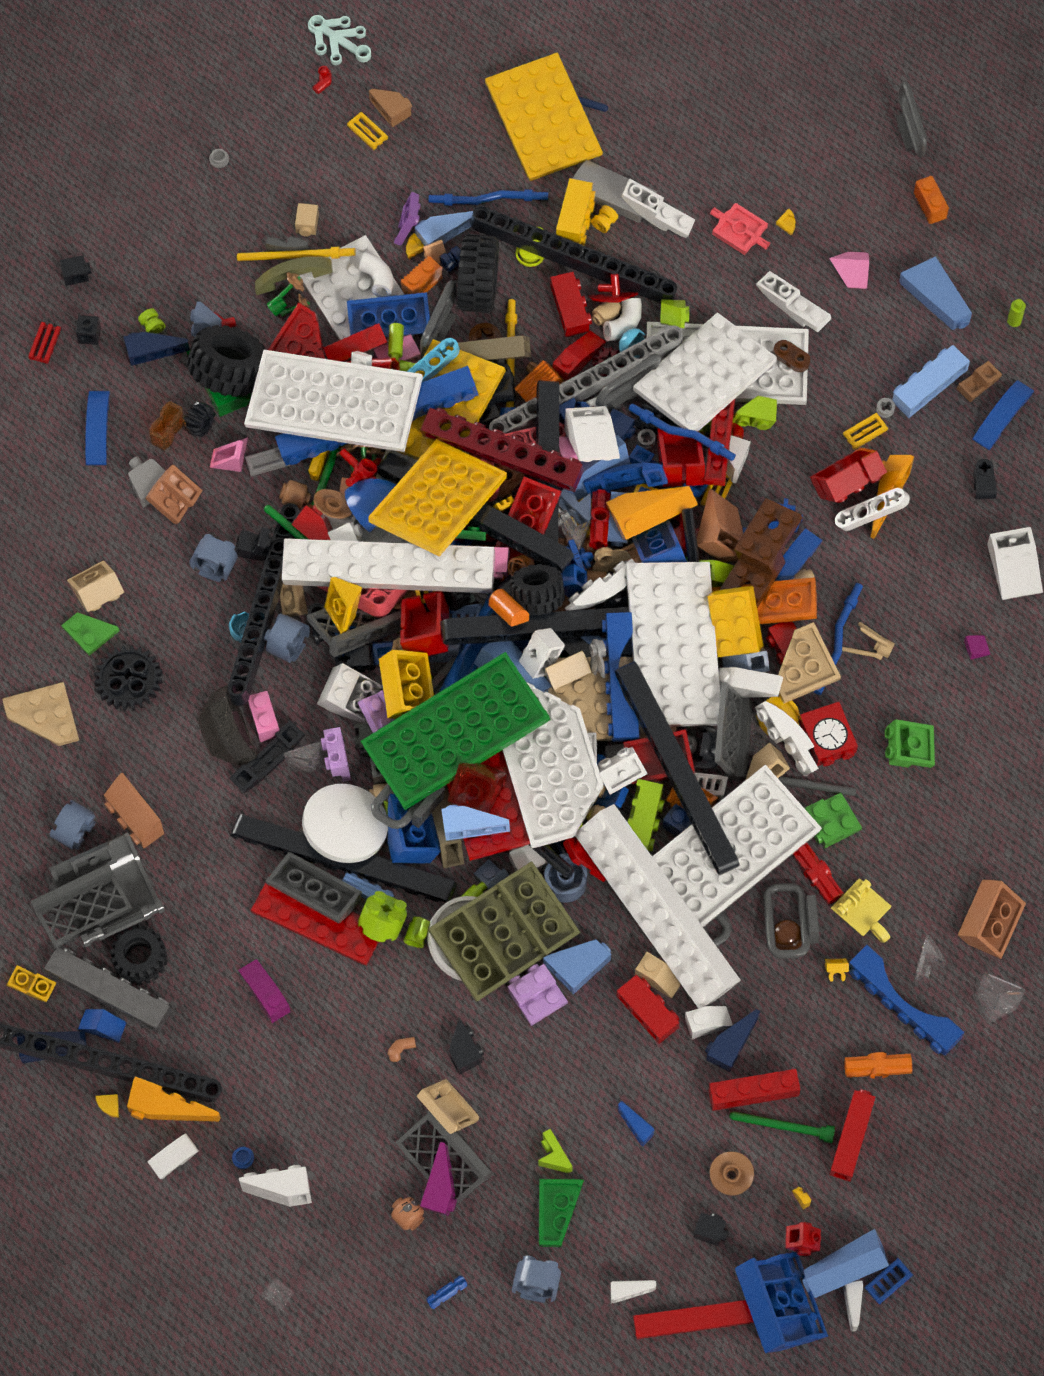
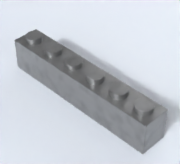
(107, 989)

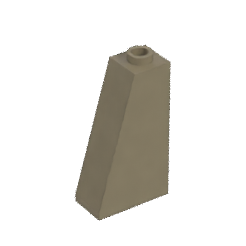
(499, 348)
(451, 850)

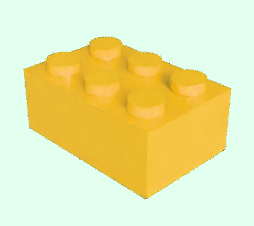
(576, 211)
(735, 621)
(405, 681)

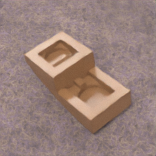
(982, 379)

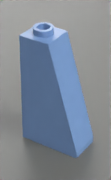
(936, 291)
(597, 466)
(495, 649)
(846, 1265)

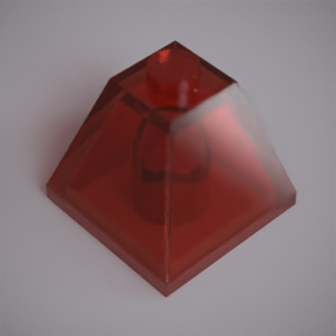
(476, 786)

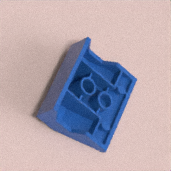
(779, 1302)

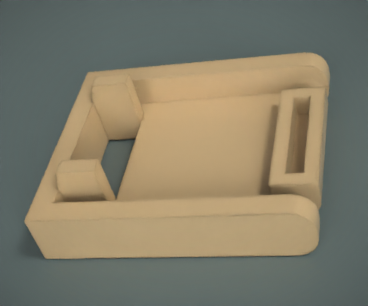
(450, 1109)

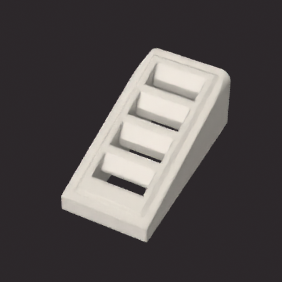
(722, 780)
(628, 1289)
(853, 1300)

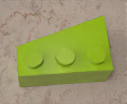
(645, 810)

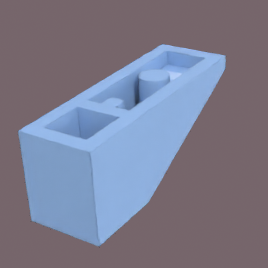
(443, 227)
(468, 822)

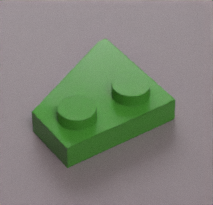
(89, 632)

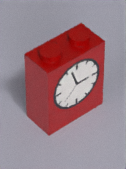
(829, 734)

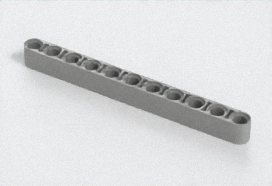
(593, 377)

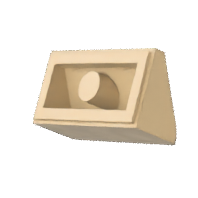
(293, 600)
(567, 670)

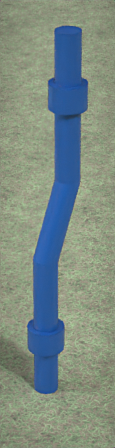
(449, 199)
(715, 446)
(850, 603)

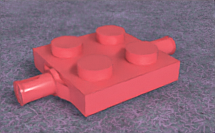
(739, 228)

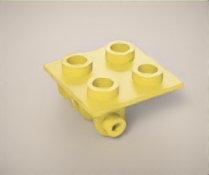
(861, 906)

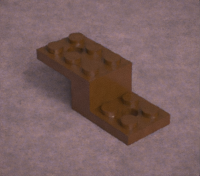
(761, 549)

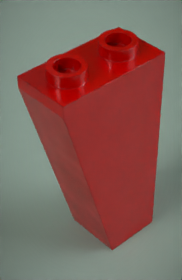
(852, 1135)

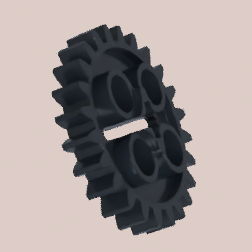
(131, 661)

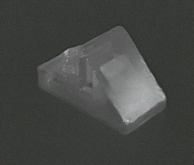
(571, 530)
(931, 955)

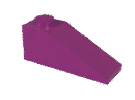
(265, 991)
(440, 1187)

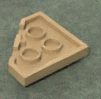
(806, 665)
(44, 713)

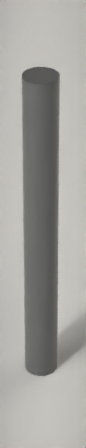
(817, 786)

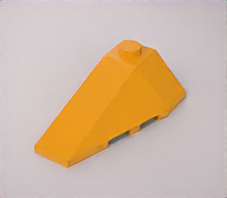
(898, 471)
(645, 509)
(151, 1102)

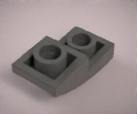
(292, 244)

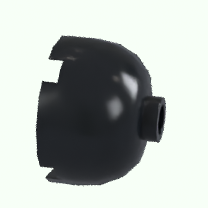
(706, 749)

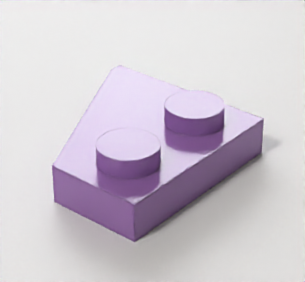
(408, 217)

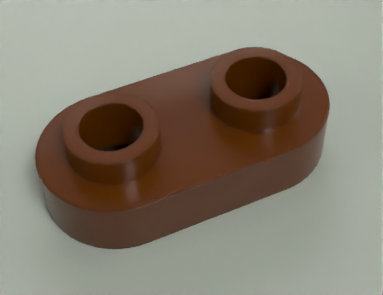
(790, 356)

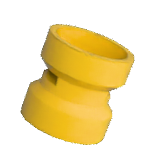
(604, 219)

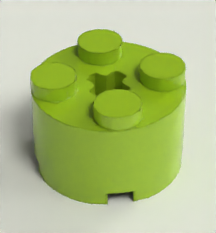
(382, 917)

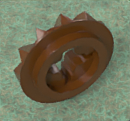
(487, 329)

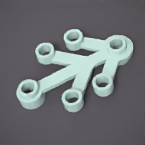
(338, 37)

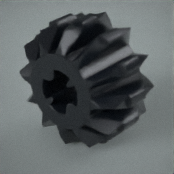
(199, 419)

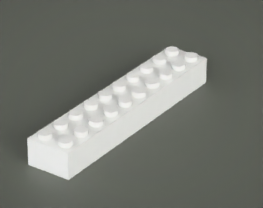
(388, 565)
(657, 907)

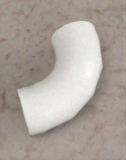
(379, 272)
(628, 319)

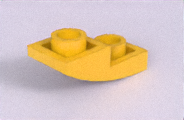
(31, 984)

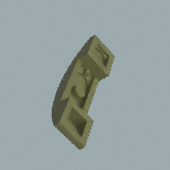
(317, 265)

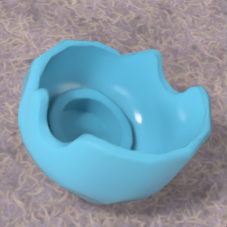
(631, 338)
(237, 626)

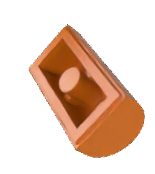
(508, 608)

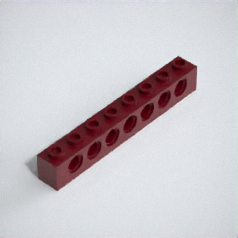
(567, 480)

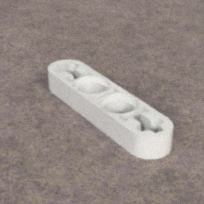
(872, 512)

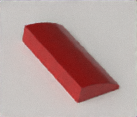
(532, 507)

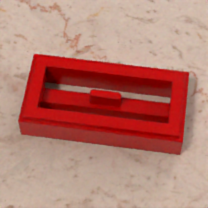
(57, 329)

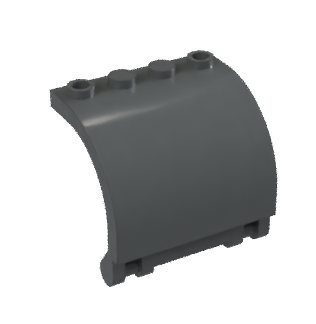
(129, 874)

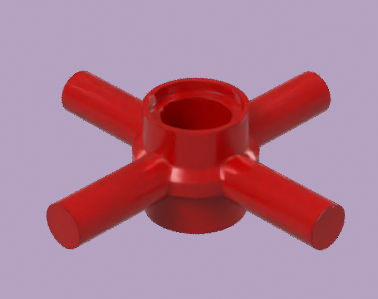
(362, 470)

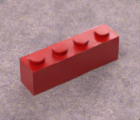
(754, 1089)

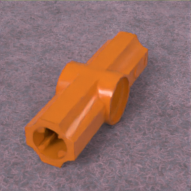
(878, 1065)

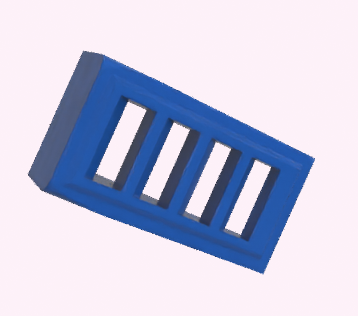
(638, 1126)
(869, 1287)

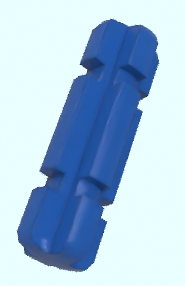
(446, 1292)

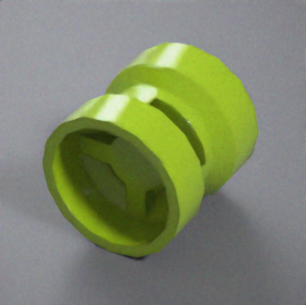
(151, 321)

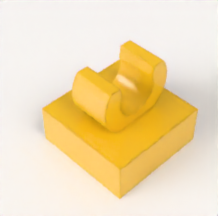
(836, 966)

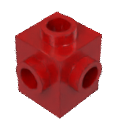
(803, 1238)

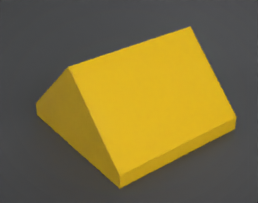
(342, 603)

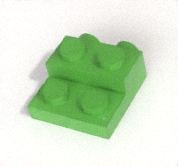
(910, 744)
(835, 820)

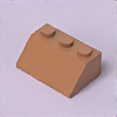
(133, 812)
(992, 918)

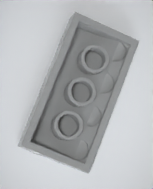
(608, 188)

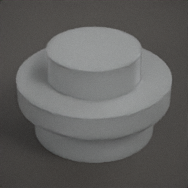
(219, 158)

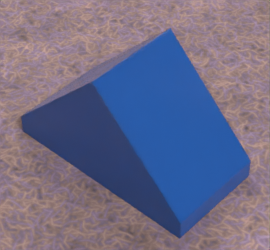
(102, 1024)

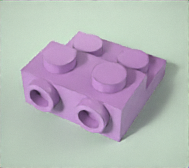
(375, 711)
(336, 751)
(536, 993)

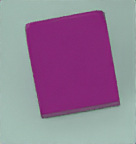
(976, 646)

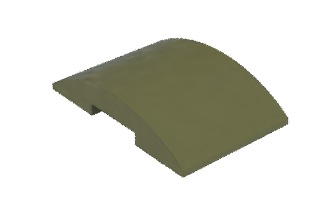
(504, 931)

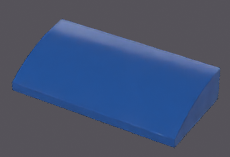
(408, 310)

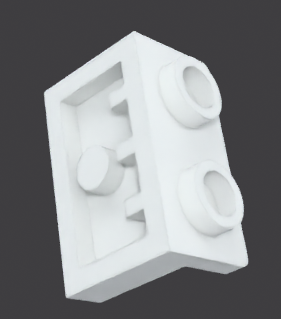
(621, 769)

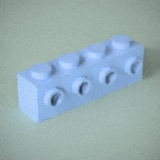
(930, 380)

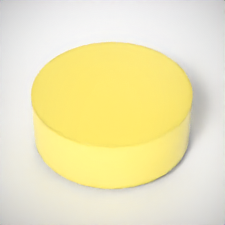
(880, 932)

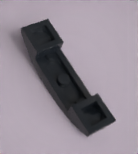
(269, 758)

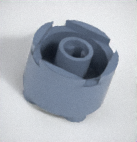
(214, 558)
(286, 638)
(72, 825)
(569, 889)
(536, 1279)

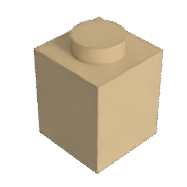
(306, 219)

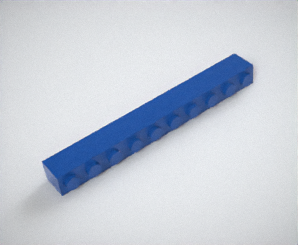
(434, 393)

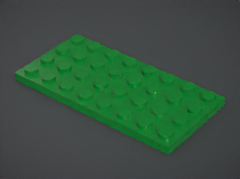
(455, 727)

